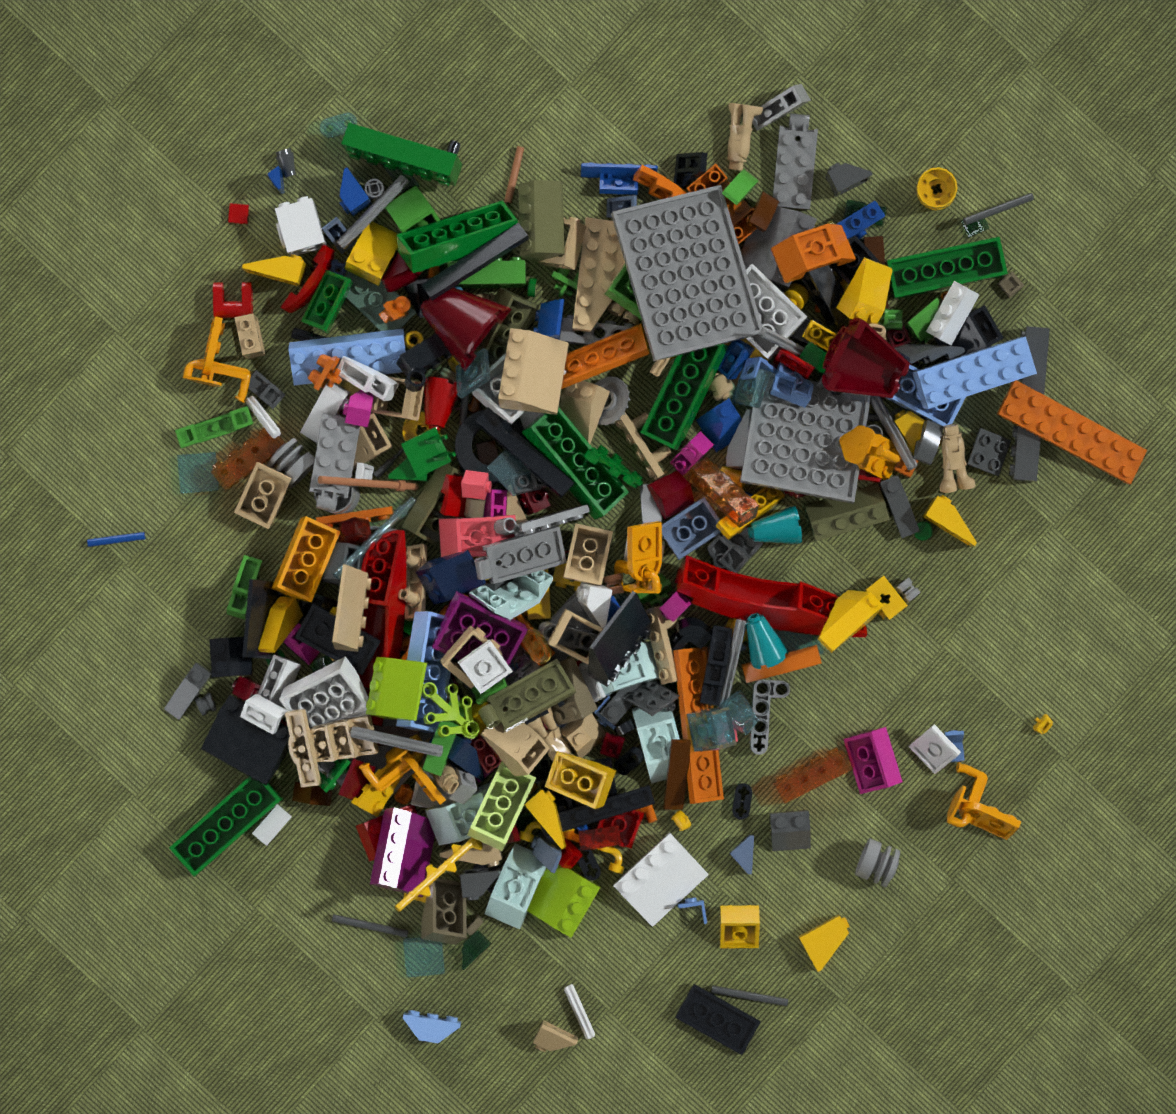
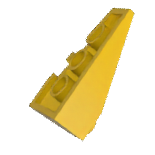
(848, 616)

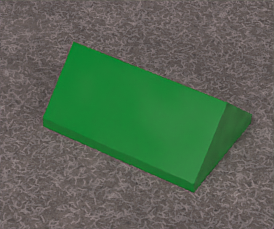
(327, 301)

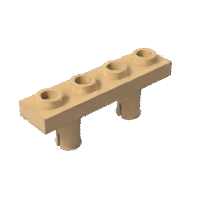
(642, 452)
(414, 593)
(661, 645)

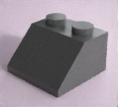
(846, 177)
(790, 830)
(476, 881)

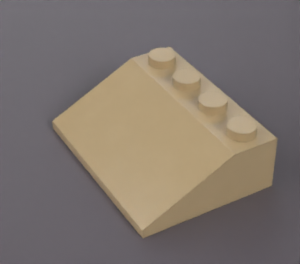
(532, 372)
(350, 609)

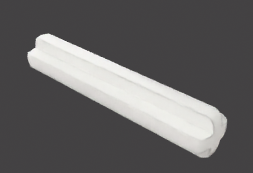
(263, 417)
(579, 1011)

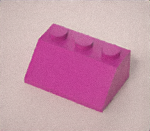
(873, 760)

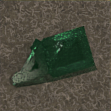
(473, 948)

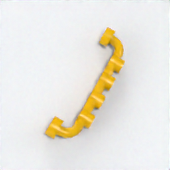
(616, 866)

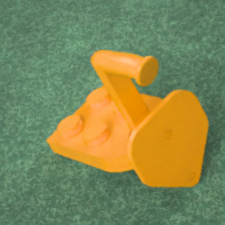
(210, 367)
(870, 451)
(643, 558)
(407, 762)
(976, 813)

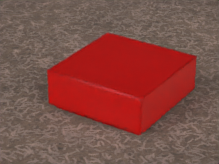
(238, 213)

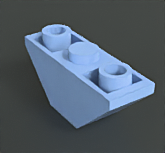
(430, 1027)

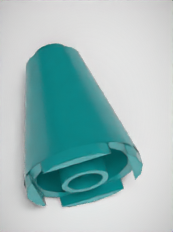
(777, 527)
(764, 643)

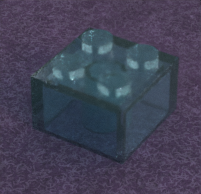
(711, 729)

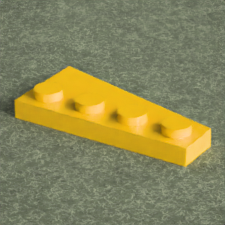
(373, 800)

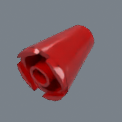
(438, 401)

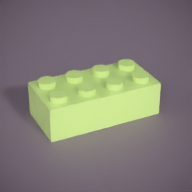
(501, 807)

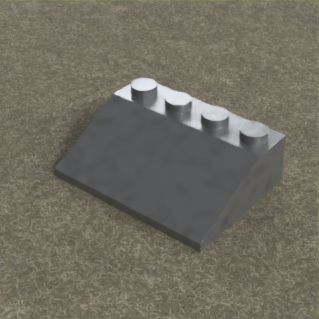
(759, 244)

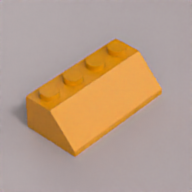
(306, 559)

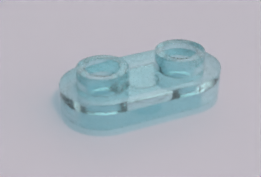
(338, 124)

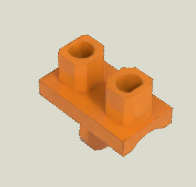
(395, 309)
(329, 365)

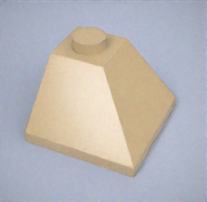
(583, 735)
(553, 1038)

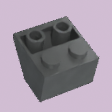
(340, 554)

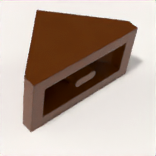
(311, 795)

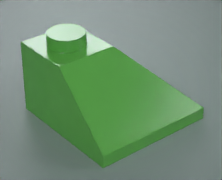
(919, 324)

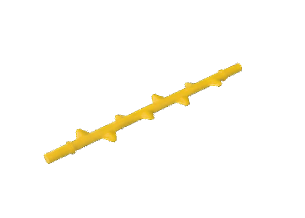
(448, 865)

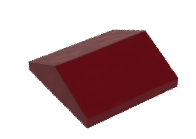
(671, 494)

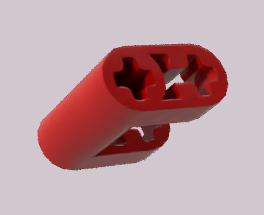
(232, 309)

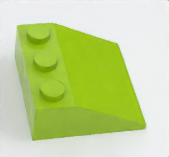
(396, 689)
(563, 899)

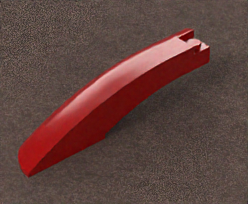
(734, 595)
(386, 612)

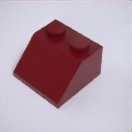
(354, 780)

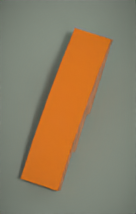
(658, 184)
(794, 661)

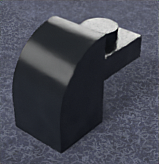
(690, 630)

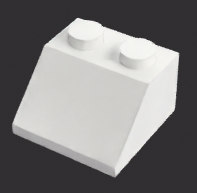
(595, 602)

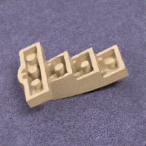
(324, 743)

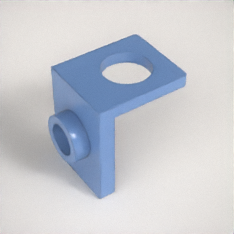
(757, 363)
(601, 719)
(956, 738)
(689, 902)

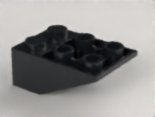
(976, 333)

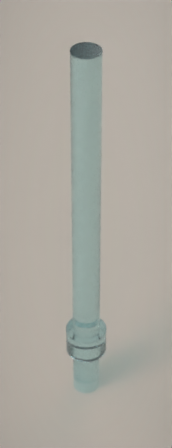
(399, 513)

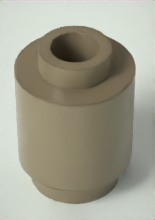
(474, 508)

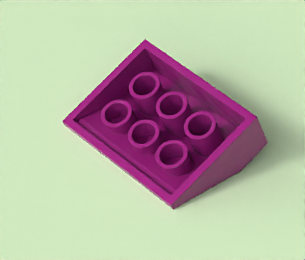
(465, 612)
(402, 851)

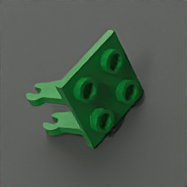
(427, 452)
(330, 780)

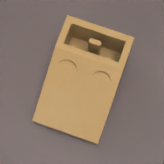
(371, 442)
(518, 748)

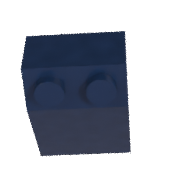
(447, 575)
(465, 756)

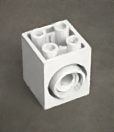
(299, 226)

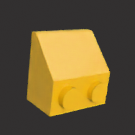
(739, 926)

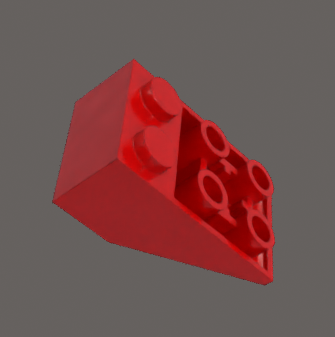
(370, 831)

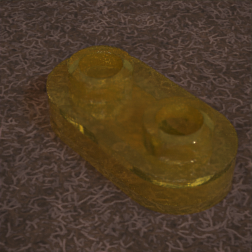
(537, 647)

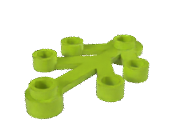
(451, 712)

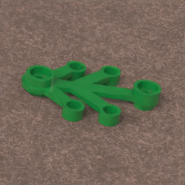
(617, 468)

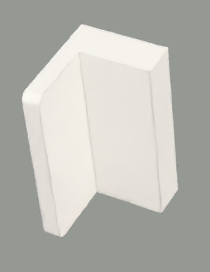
(263, 713)

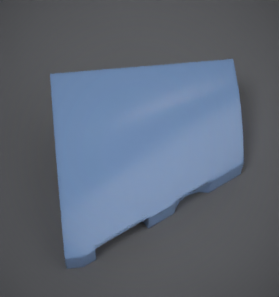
(791, 386)

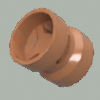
(613, 580)

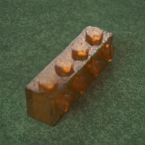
(242, 462)
(723, 492)
(813, 775)

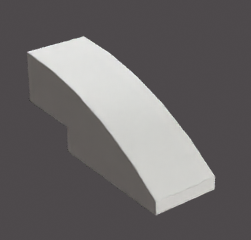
(367, 379)

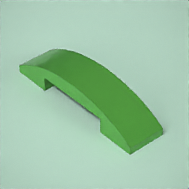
(214, 427)
(437, 764)

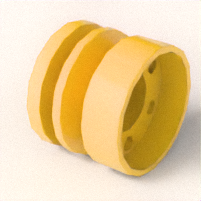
(932, 178)

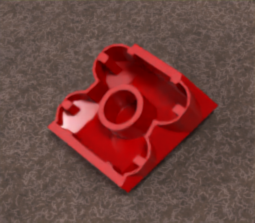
(628, 825)

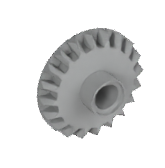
(616, 401)

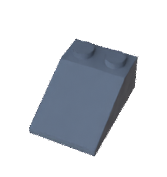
(691, 528)

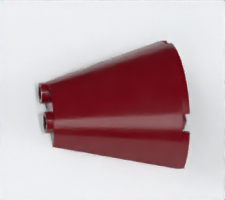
(462, 321)
(863, 362)

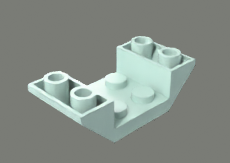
(516, 595)
(640, 669)
(655, 738)
(454, 819)
(515, 887)

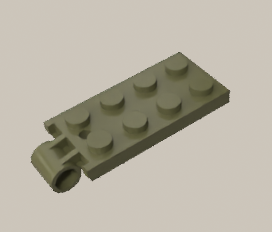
(527, 697)

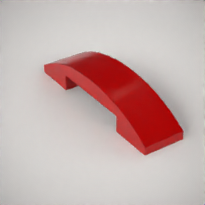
(297, 301)

